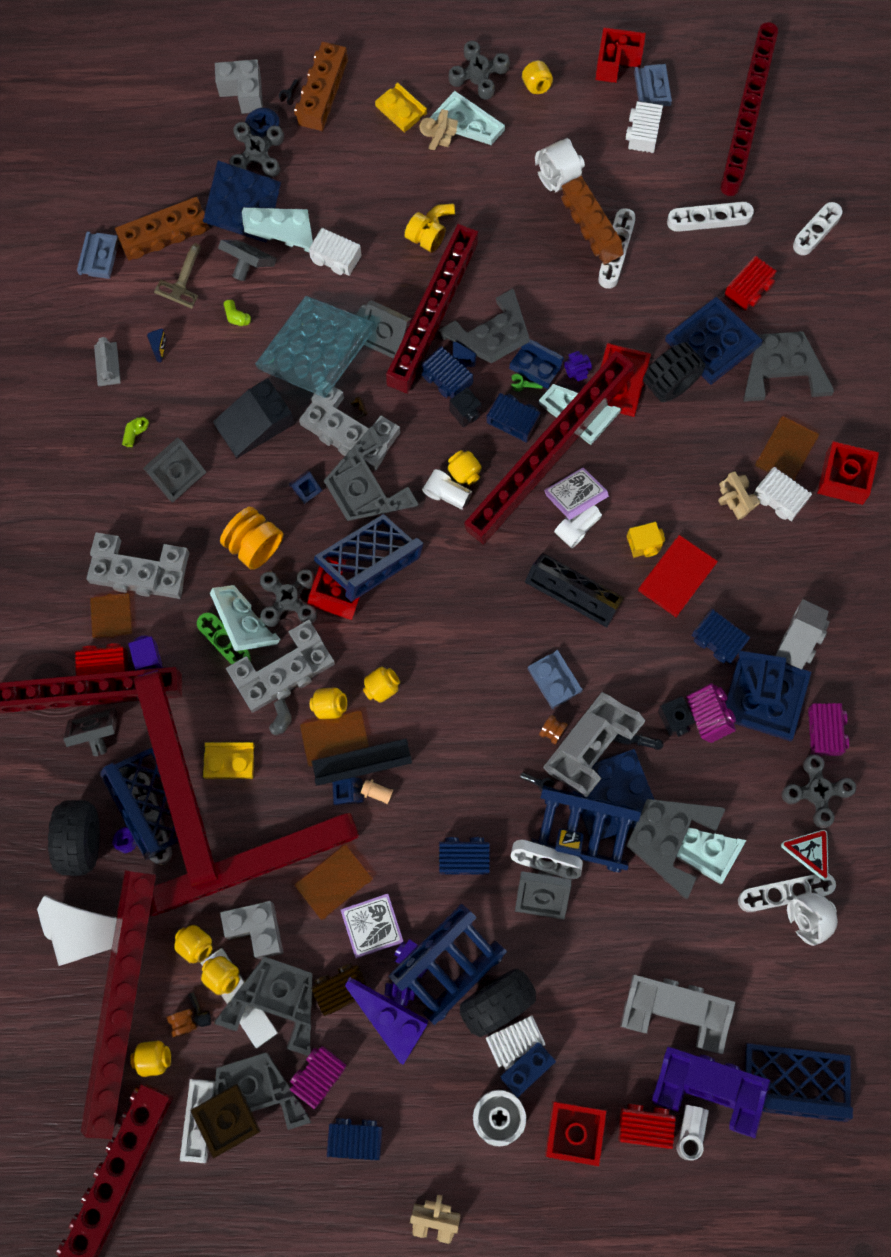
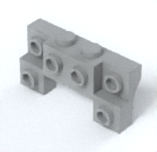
(343, 431)
(134, 573)
(285, 673)
(589, 740)
(680, 1004)

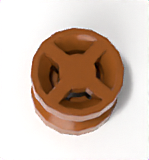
(553, 729)
(181, 1023)

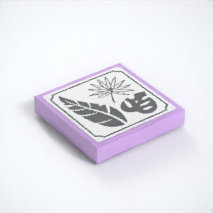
(576, 493)
(372, 926)

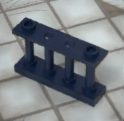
(601, 808)
(424, 958)

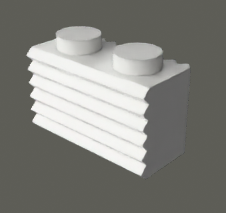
(645, 126)
(335, 252)
(782, 494)
(514, 1041)

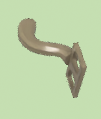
(180, 286)

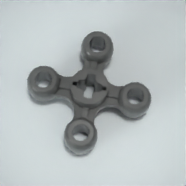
(479, 70)
(261, 144)
(281, 604)
(819, 801)

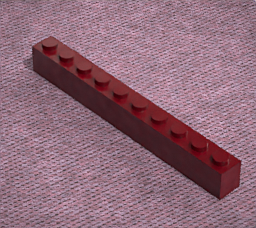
(549, 447)
(118, 1005)

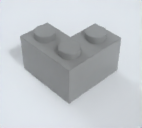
(240, 80)
(805, 630)
(257, 921)

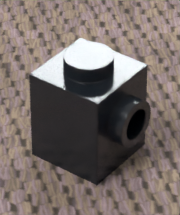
(465, 407)
(676, 717)

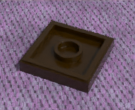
(225, 1121)

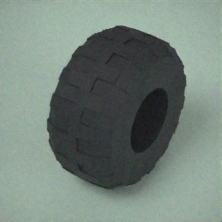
(74, 837)
(498, 1002)

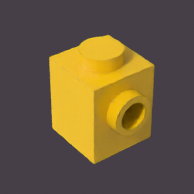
(645, 540)

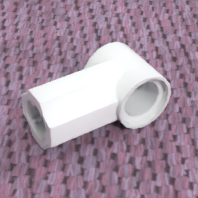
(442, 487)
(574, 530)
(692, 1129)

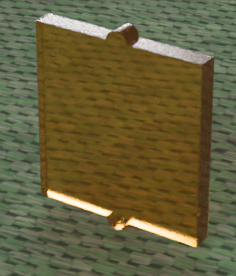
(111, 615)

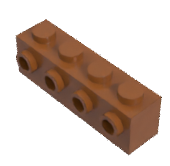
(321, 86)
(592, 220)
(162, 228)

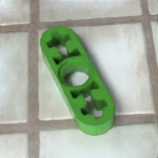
(230, 657)

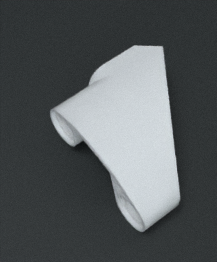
(74, 930)

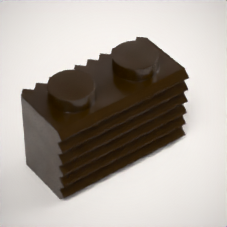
(332, 993)

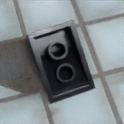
(254, 418)

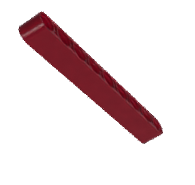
(749, 109)
(175, 779)
(257, 862)

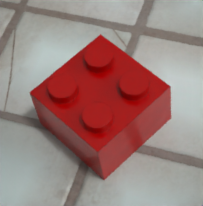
(848, 473)
(575, 1133)

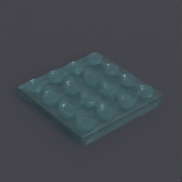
(315, 346)

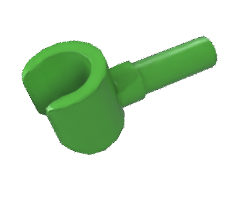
(523, 384)

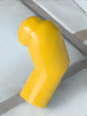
(440, 210)

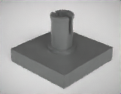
(247, 256)
(389, 328)
(174, 469)
(92, 729)
(543, 894)

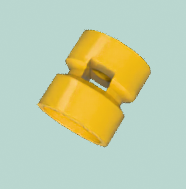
(426, 233)

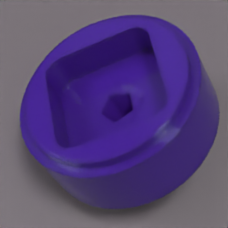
(124, 840)

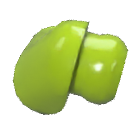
(234, 316)
(133, 429)

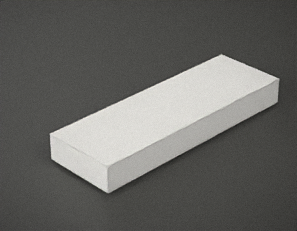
(193, 1145)

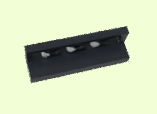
(574, 591)
(361, 762)

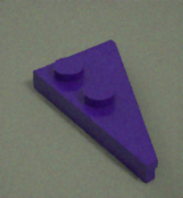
(393, 1022)

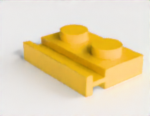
(400, 107)
(228, 761)

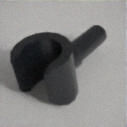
(288, 93)
(536, 781)
(200, 1018)

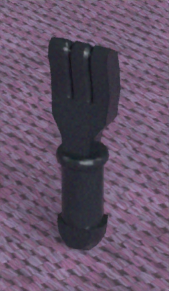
(657, 744)

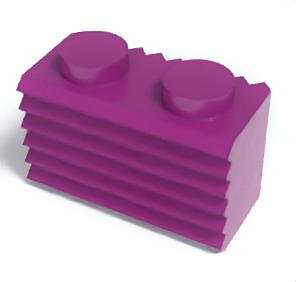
(711, 712)
(827, 729)
(317, 1077)

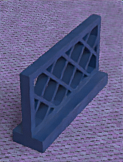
(384, 568)
(129, 808)
(803, 1106)

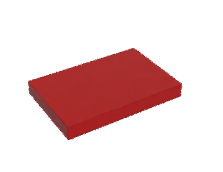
(629, 395)
(677, 576)

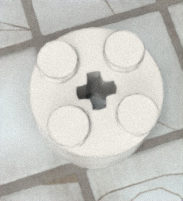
(558, 164)
(510, 1128)

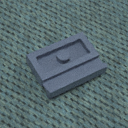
(653, 84)
(98, 255)
(554, 679)

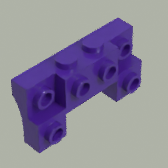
(715, 1083)

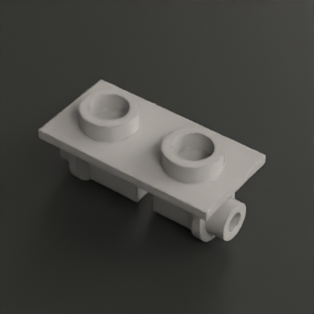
(107, 362)

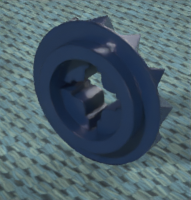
(258, 117)

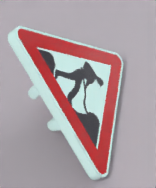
(810, 851)

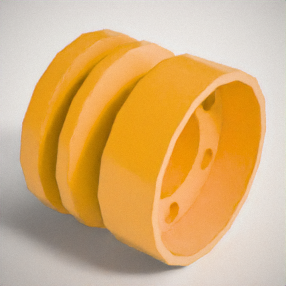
(251, 538)

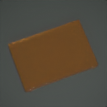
(787, 448)
(334, 736)
(333, 882)

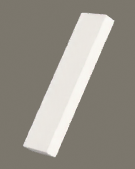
(253, 1020)

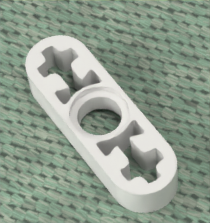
(818, 219)
(569, 867)

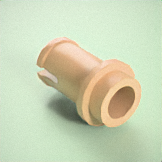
(376, 791)

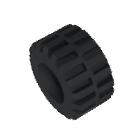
(674, 372)

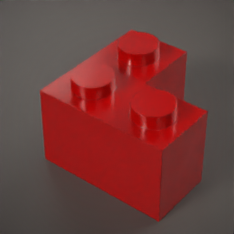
(617, 49)
(330, 595)

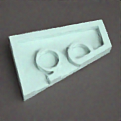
(472, 120)
(280, 224)
(558, 398)
(240, 622)
(709, 853)

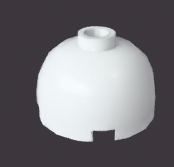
(814, 917)

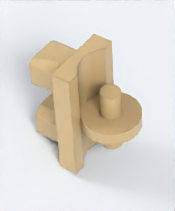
(439, 130)
(735, 495)
(435, 1216)

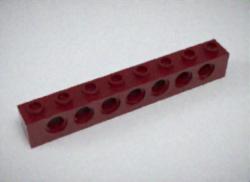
(432, 309)
(81, 690)
(157, 1104)

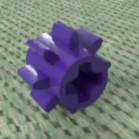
(578, 366)
(397, 995)

